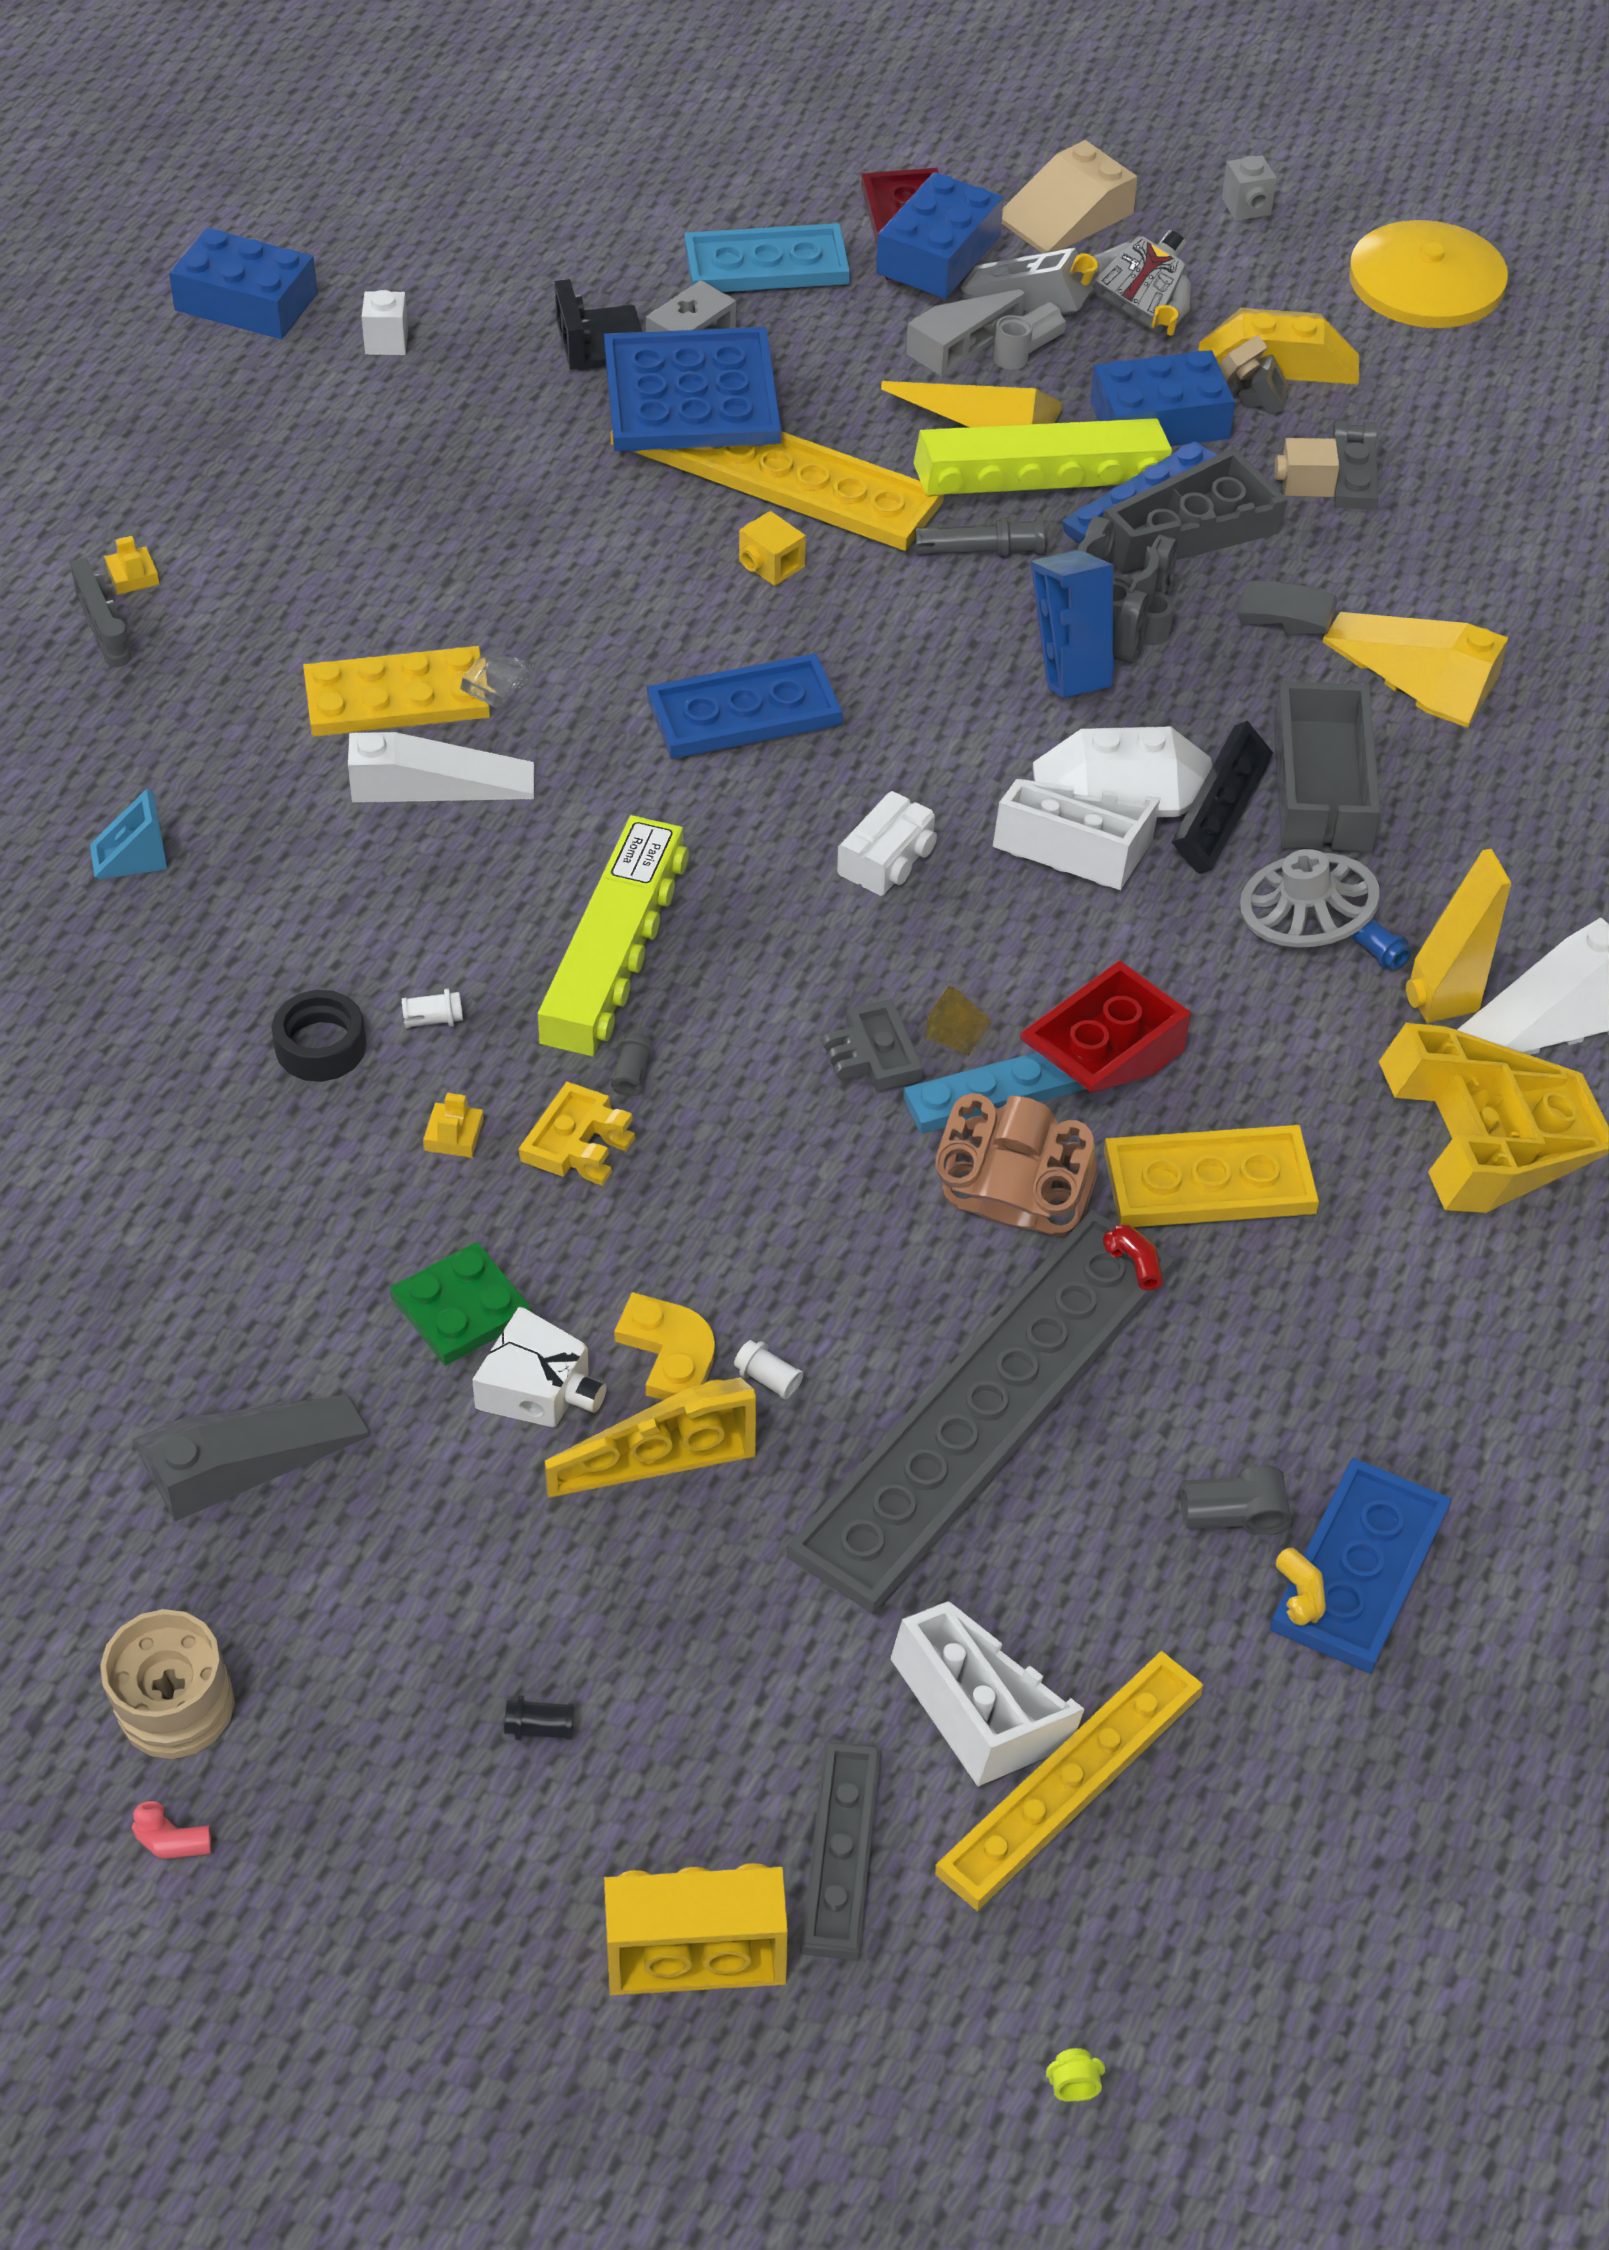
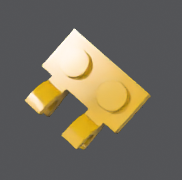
(567, 1126)

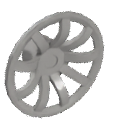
(1309, 884)

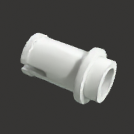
(432, 1009)
(757, 1362)

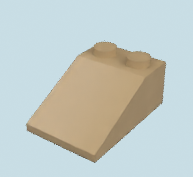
(1071, 199)

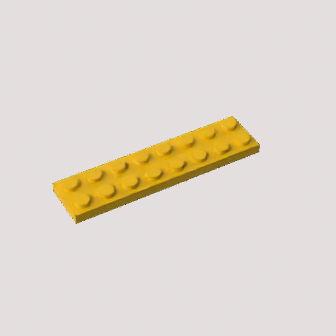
(815, 484)

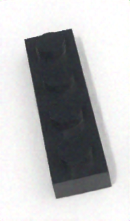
(1222, 798)

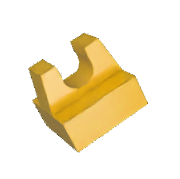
(131, 567)
(453, 1127)

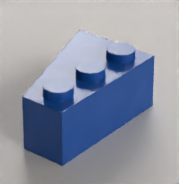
(1075, 621)

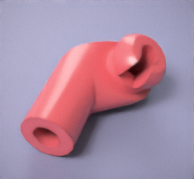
(164, 1838)

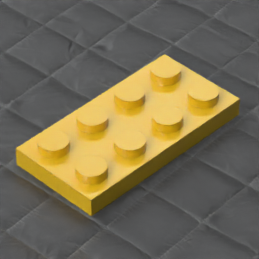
(391, 691)
(1210, 1176)

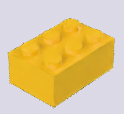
(696, 1929)

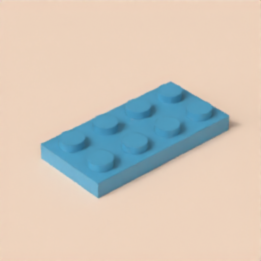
(768, 257)

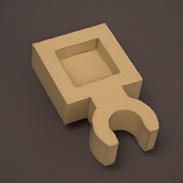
(1243, 360)

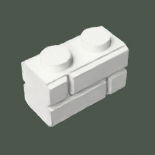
(887, 844)

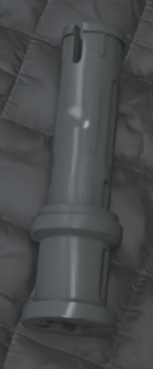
(1002, 537)

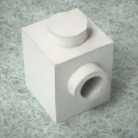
(385, 323)

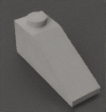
(1040, 276)
(959, 329)

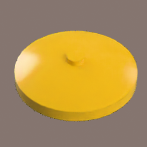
(1428, 274)

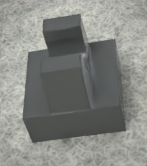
(1265, 387)

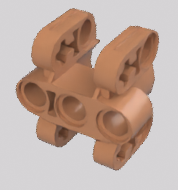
(1017, 1164)

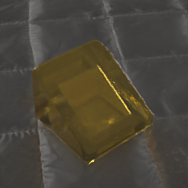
(956, 1022)

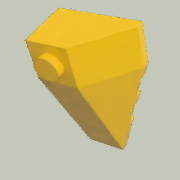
(980, 404)
(1434, 661)
(1459, 951)
(678, 1434)

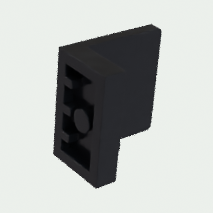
(584, 330)

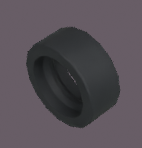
(324, 1062)

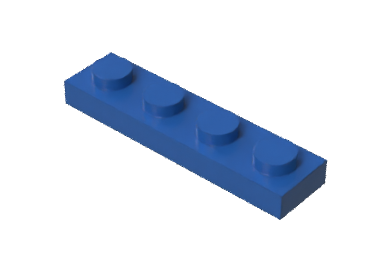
(1185, 458)

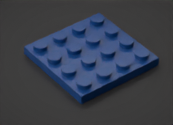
(691, 389)

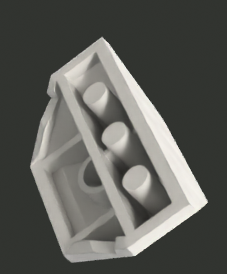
(1129, 762)

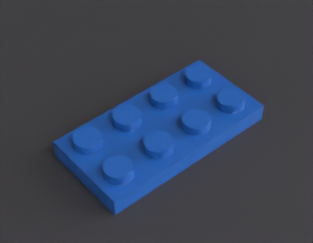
(744, 705)
(1369, 1560)

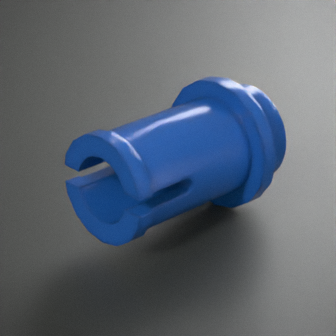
(1389, 949)

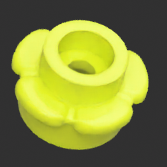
(1075, 2075)

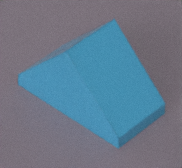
(130, 842)

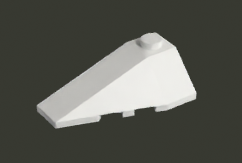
(421, 769)
(1555, 999)

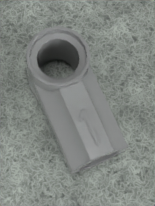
(1021, 335)

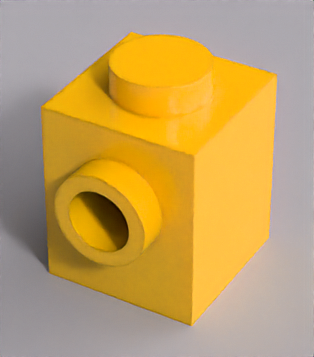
(772, 548)

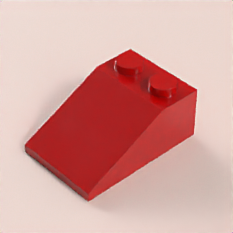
(1111, 1030)

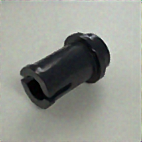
(538, 1719)

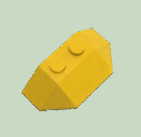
(1300, 341)

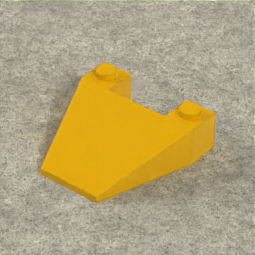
(1508, 1114)

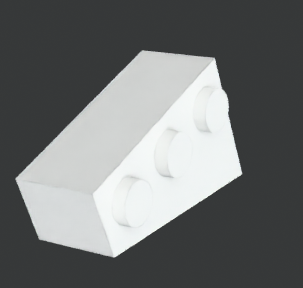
(1074, 831)
(978, 1696)

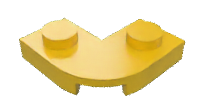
(674, 1333)

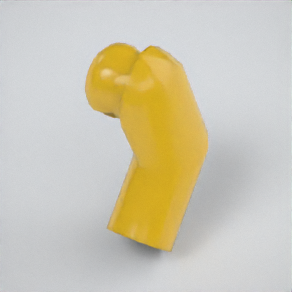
(1309, 1583)

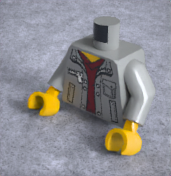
(1142, 280)

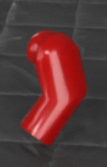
(1140, 1250)

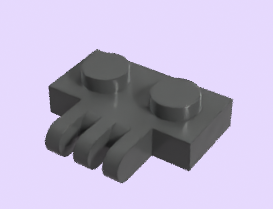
(874, 1046)

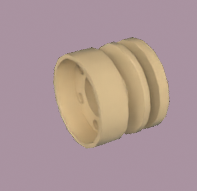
(160, 1659)

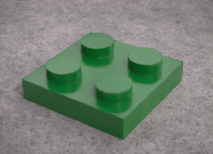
(458, 1302)

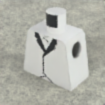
(536, 1373)

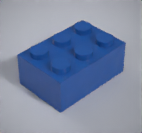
(939, 234)
(243, 283)
(1178, 389)

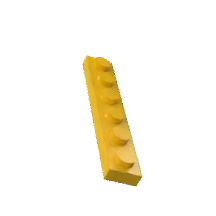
(1068, 1781)

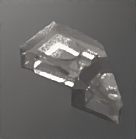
(496, 677)

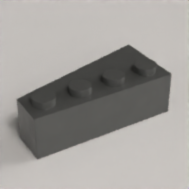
(1202, 508)

